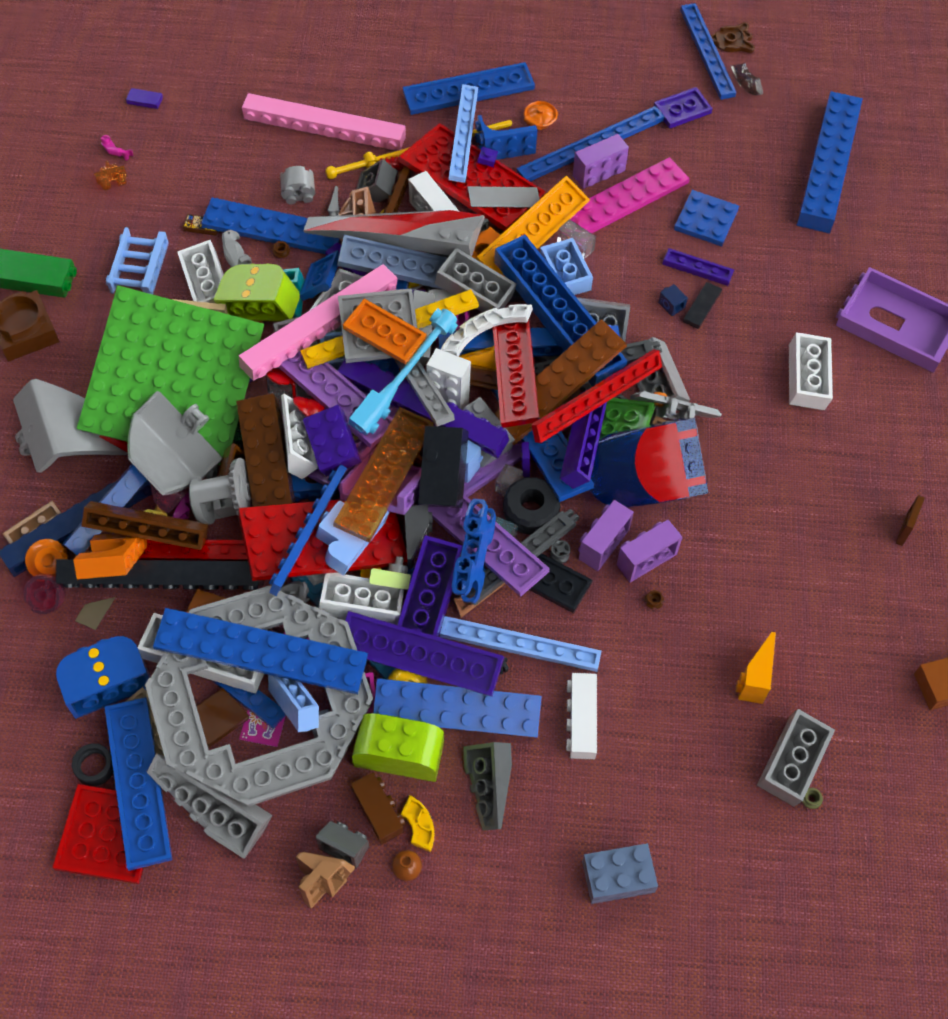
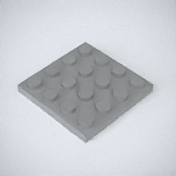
(394, 301)

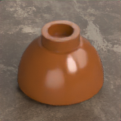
(406, 865)

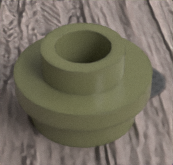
(817, 796)

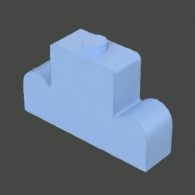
(343, 547)

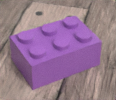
(600, 161)
(605, 535)
(648, 550)

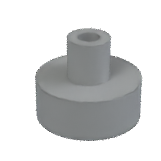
(398, 566)

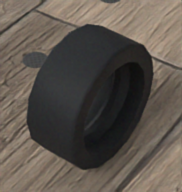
(83, 753)

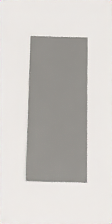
(503, 196)

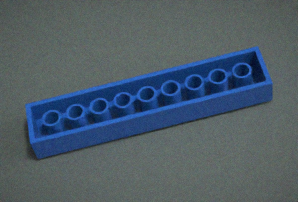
(830, 162)
(549, 298)

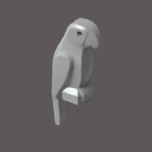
(232, 249)

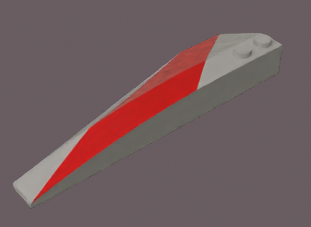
(420, 231)

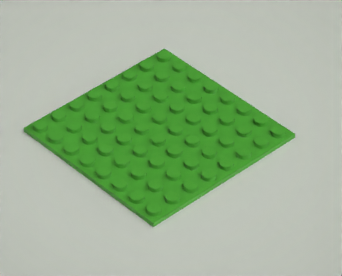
(171, 350)

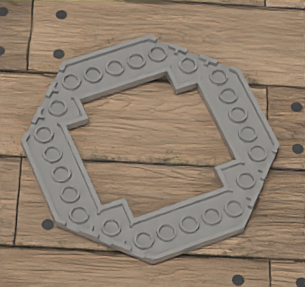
(277, 771)

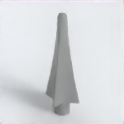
(333, 208)

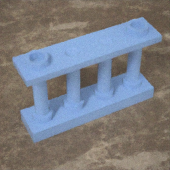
(151, 270)

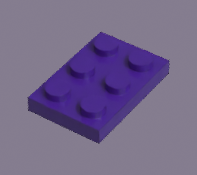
(683, 107)

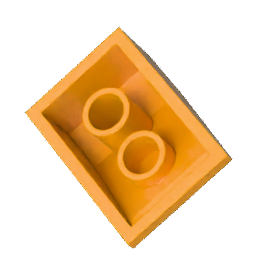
(756, 679)

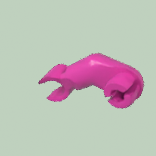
(113, 150)

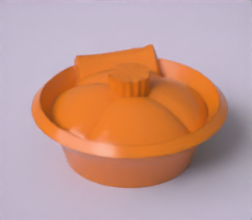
(540, 114)
(42, 556)

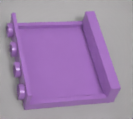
(406, 495)

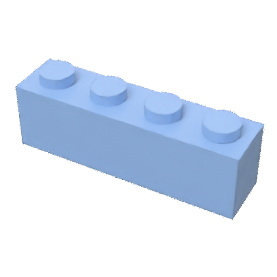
(295, 702)

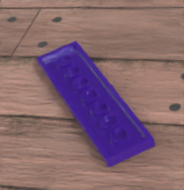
(425, 654)

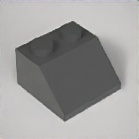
(379, 180)
(342, 843)

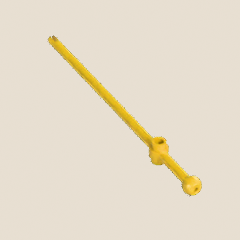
(370, 159)

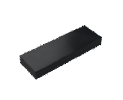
(702, 305)

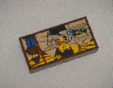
(193, 224)

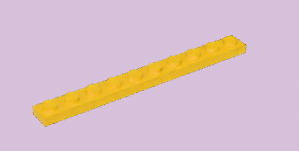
(334, 348)

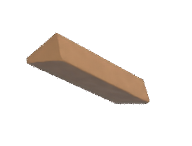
(31, 522)

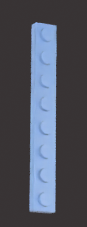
(463, 134)
(520, 643)

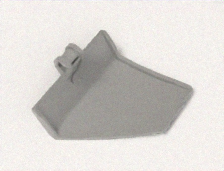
(50, 425)
(168, 445)

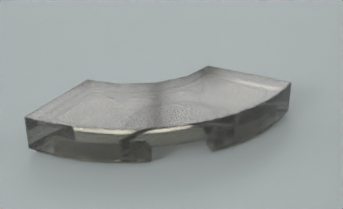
(746, 80)

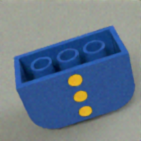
(101, 675)

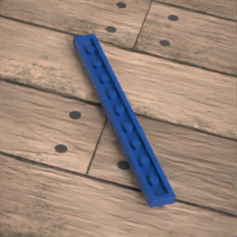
(566, 154)

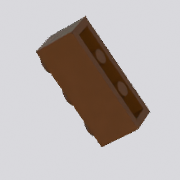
(378, 807)

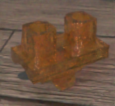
(110, 173)

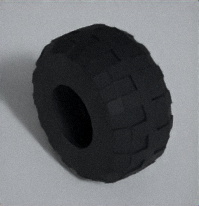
(534, 491)

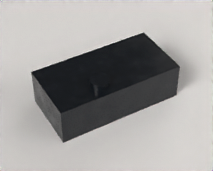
(443, 467)

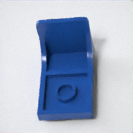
(507, 142)

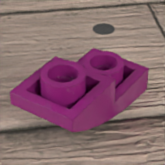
(182, 509)

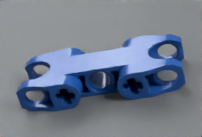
(470, 566)

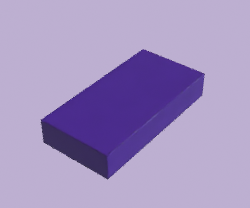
(144, 98)
(525, 459)

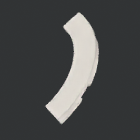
(483, 322)

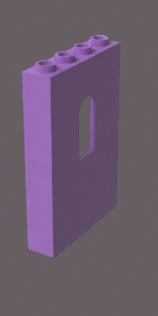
(925, 328)

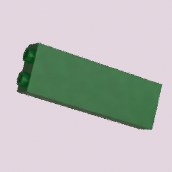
(36, 272)

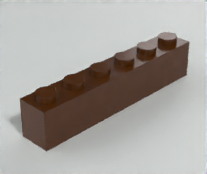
(144, 525)

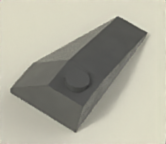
(489, 772)

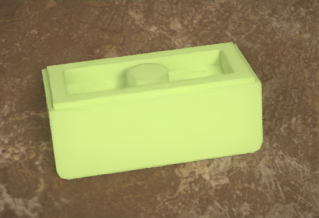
(389, 579)

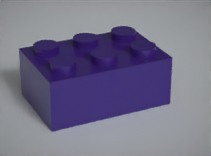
(331, 440)

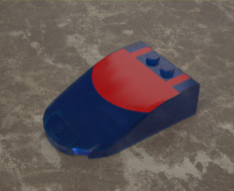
(650, 464)

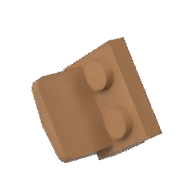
(322, 876)

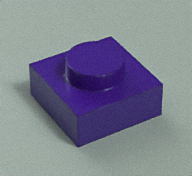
(487, 156)

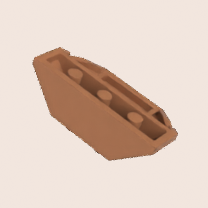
(358, 203)

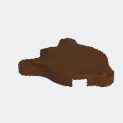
(734, 38)

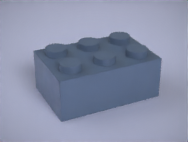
(619, 873)

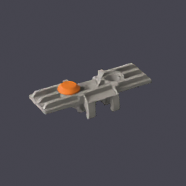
(666, 406)

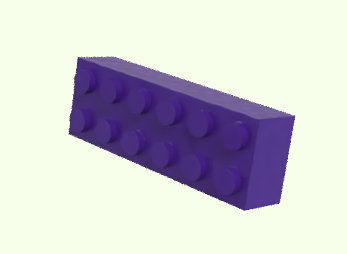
(430, 586)

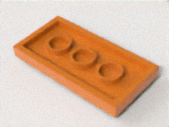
(384, 331)

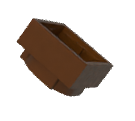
(24, 325)

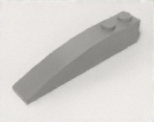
(220, 816)

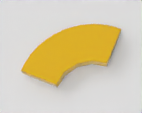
(421, 823)

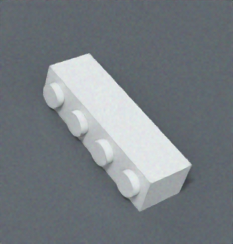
(582, 716)

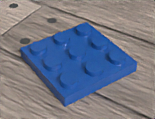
(706, 218)

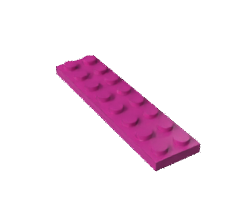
(630, 195)

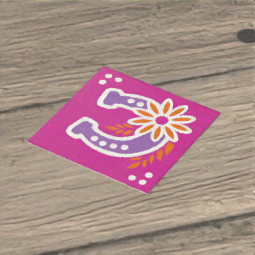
(259, 732)

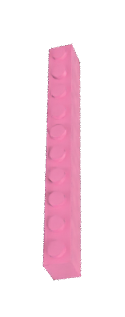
(324, 122)
(309, 326)

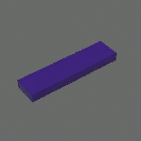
(698, 267)

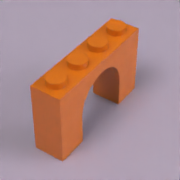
(110, 556)

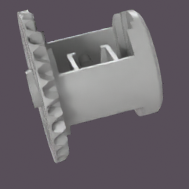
(221, 495)

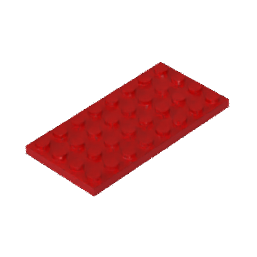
(434, 155)
(273, 528)

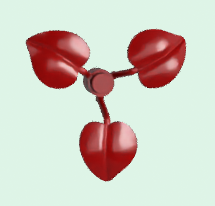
(305, 405)

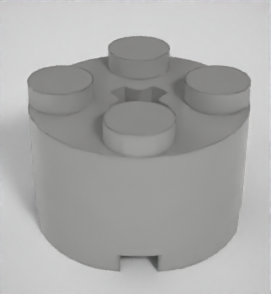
(297, 185)

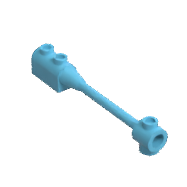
(377, 404)

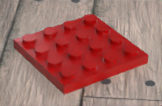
(94, 837)

